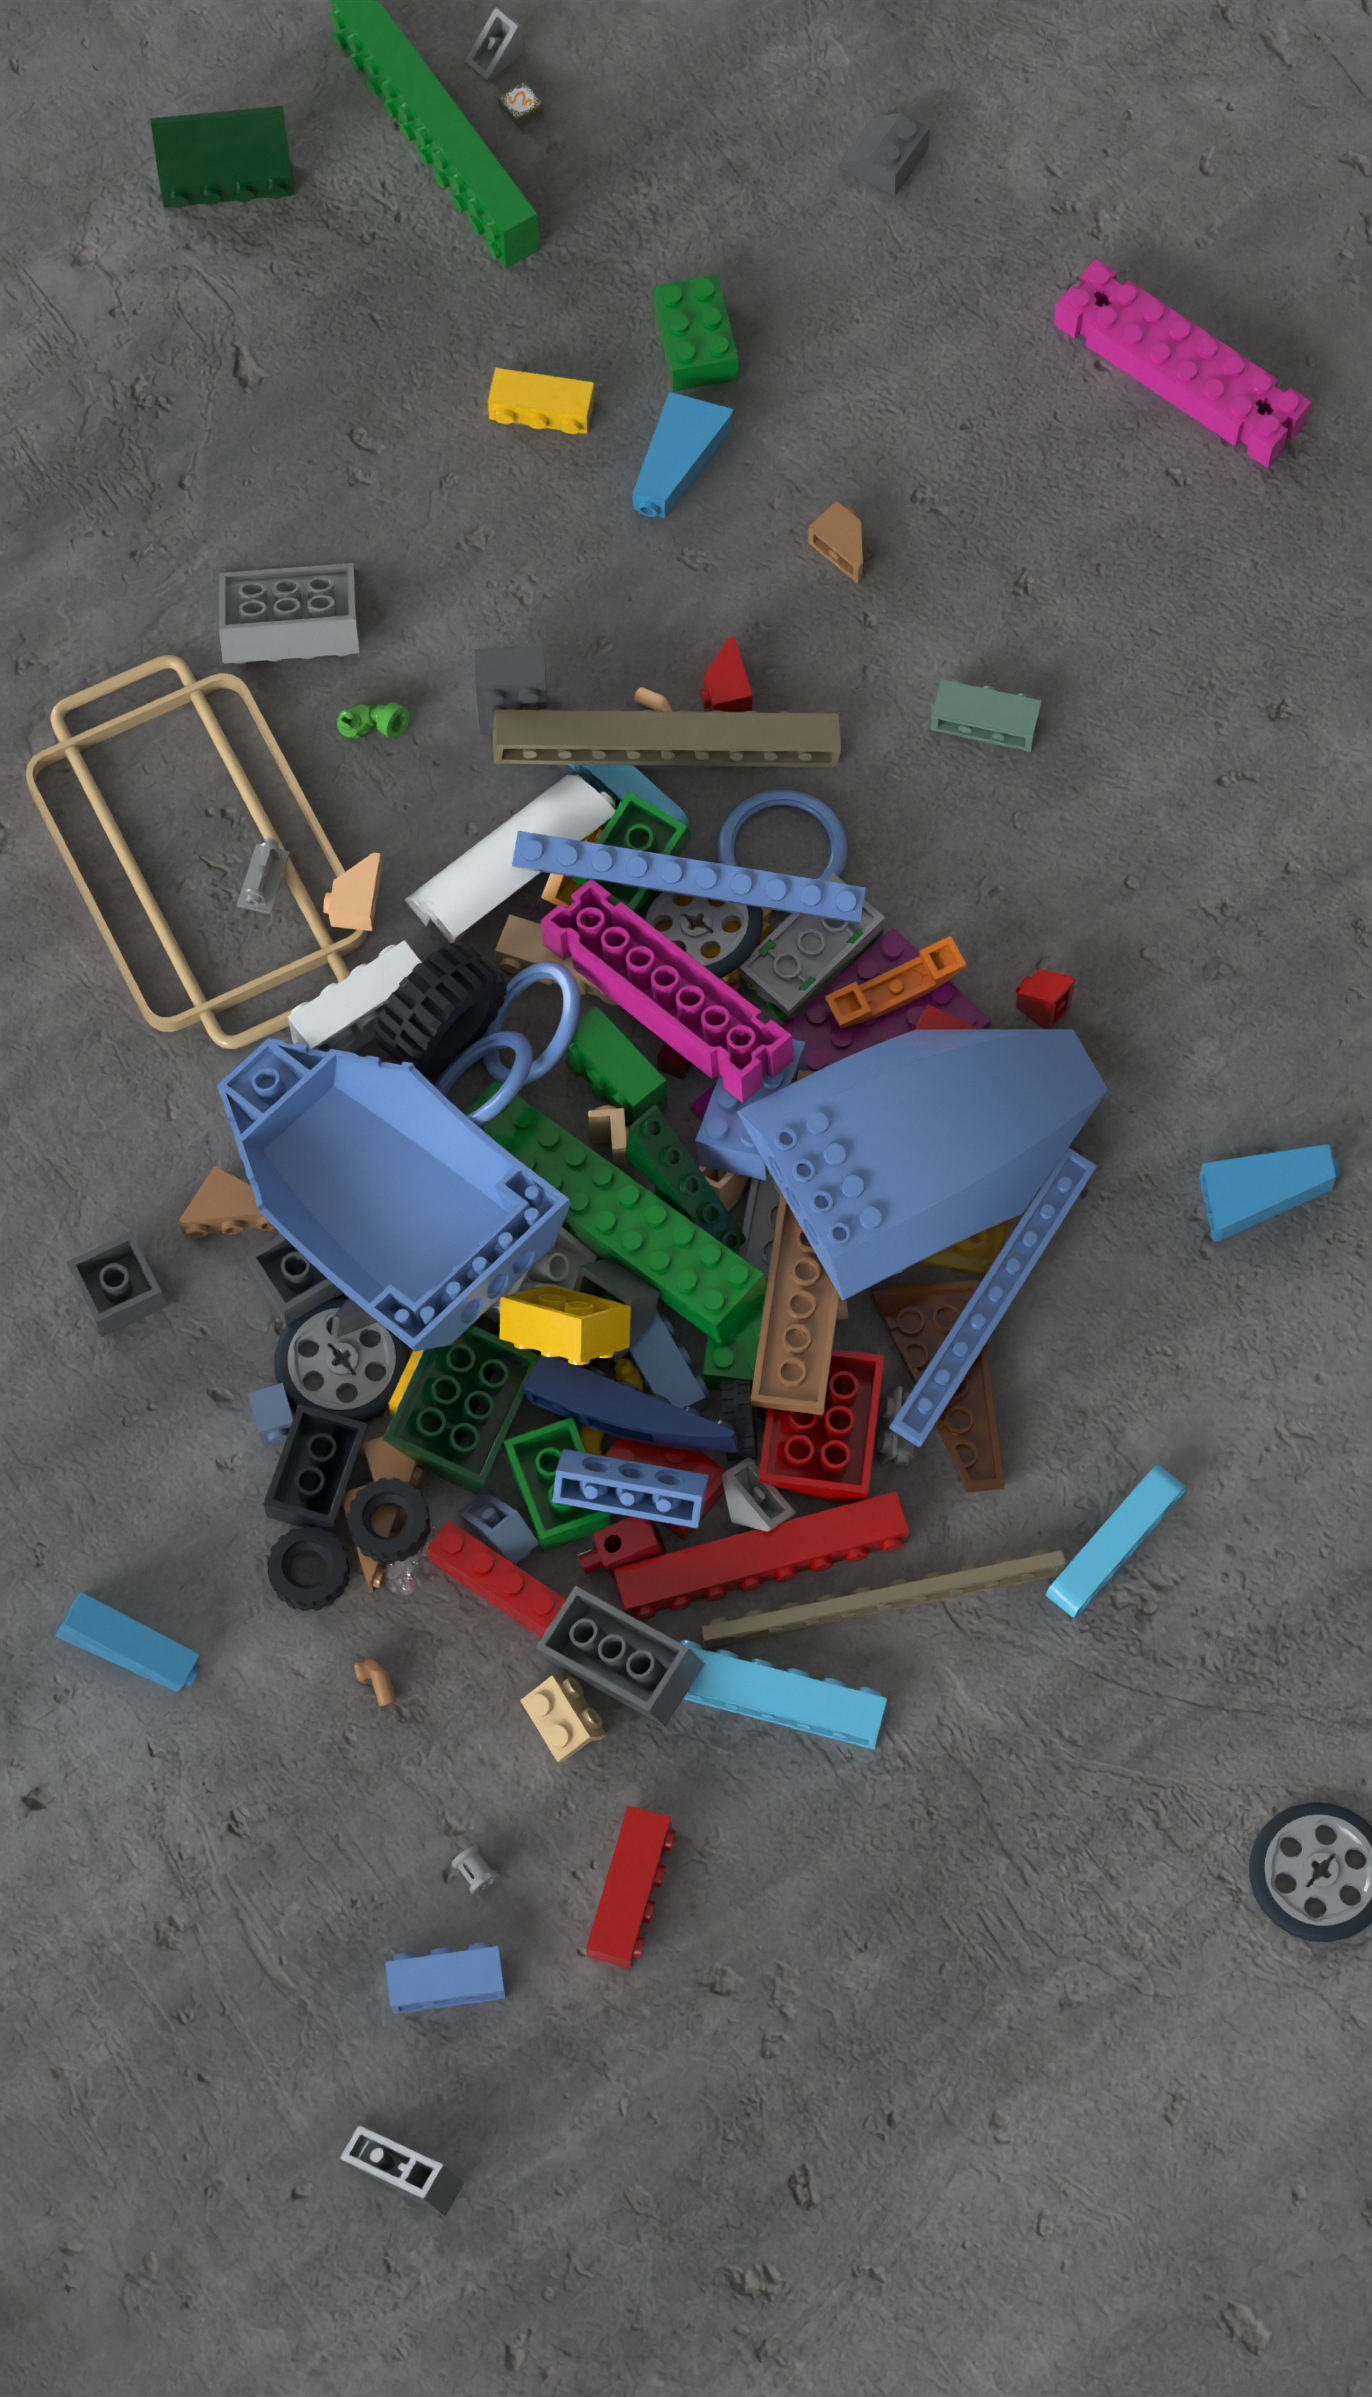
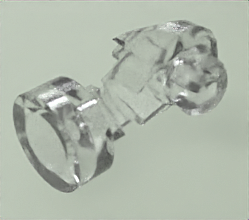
(399, 1574)

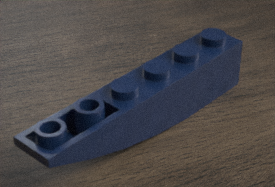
(623, 1409)

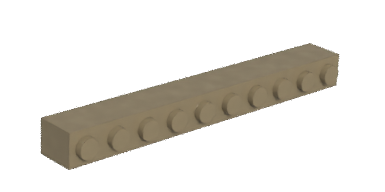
(666, 738)

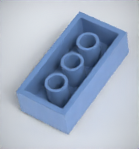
(722, 1136)

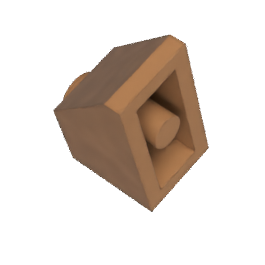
(839, 539)

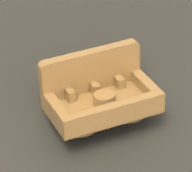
(608, 1126)
(563, 1716)

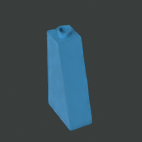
(679, 450)
(1263, 1185)
(127, 1643)

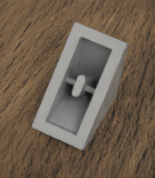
(497, 45)
(752, 1501)

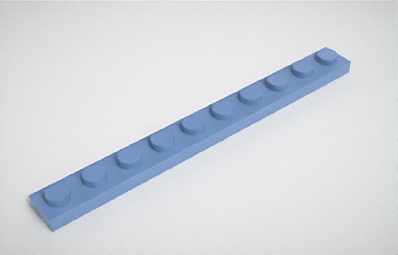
(688, 877)
(992, 1298)

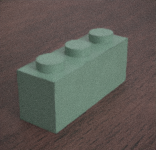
(986, 714)

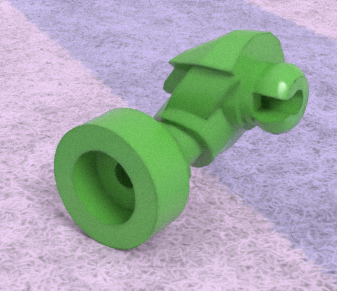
(390, 720)

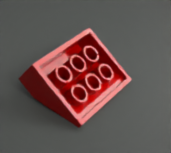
(832, 1451)

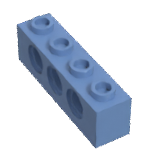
(630, 1488)

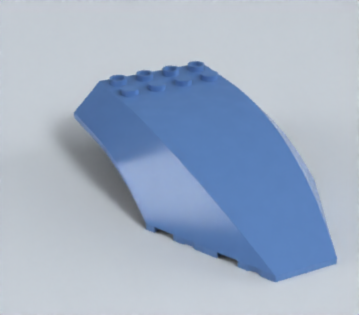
(922, 1141)
(387, 1187)

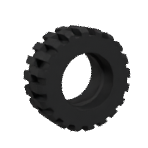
(440, 1008)

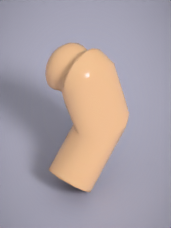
(652, 700)

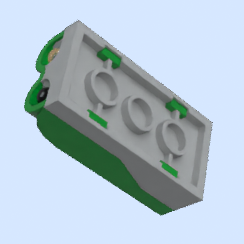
(806, 957)

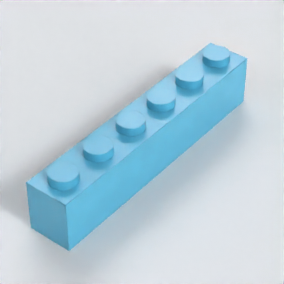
(787, 1697)

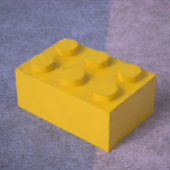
(565, 1323)

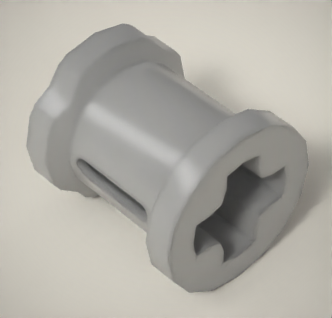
(475, 1869)

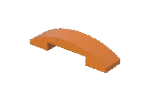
(898, 986)

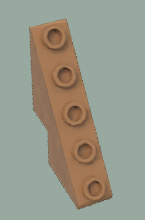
(222, 1206)
(386, 1463)

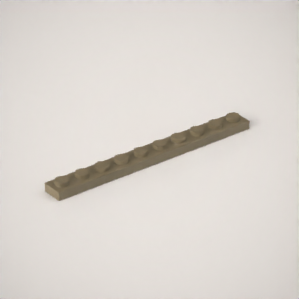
(868, 1602)

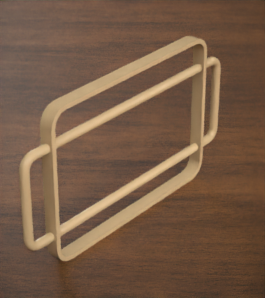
(195, 692)

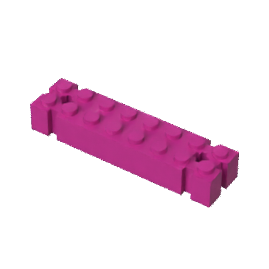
(1182, 363)
(667, 990)

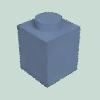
(271, 1413)

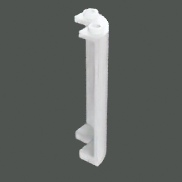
(485, 872)

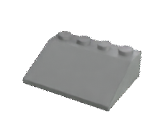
(288, 613)

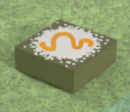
(520, 103)

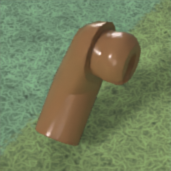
(380, 1678)

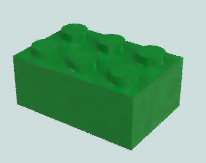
(695, 332)
(642, 828)
(614, 1067)
(737, 1355)
(534, 1463)

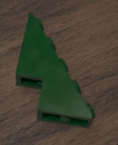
(677, 1179)

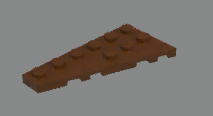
(918, 1325)

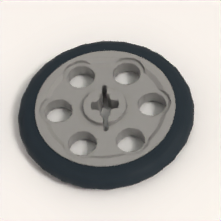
(734, 946)
(293, 1368)
(1269, 1862)

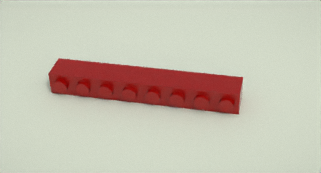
(761, 1556)

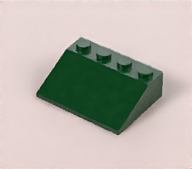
(222, 156)
(461, 1406)

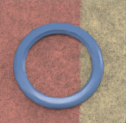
(793, 798)
(565, 1030)
(511, 1086)

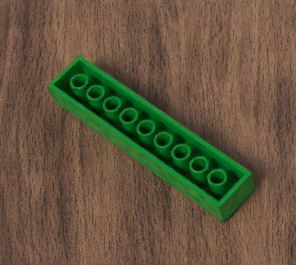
(436, 128)
(630, 1223)

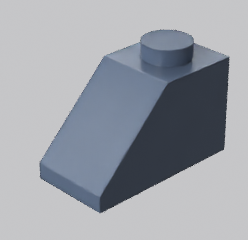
(499, 1527)

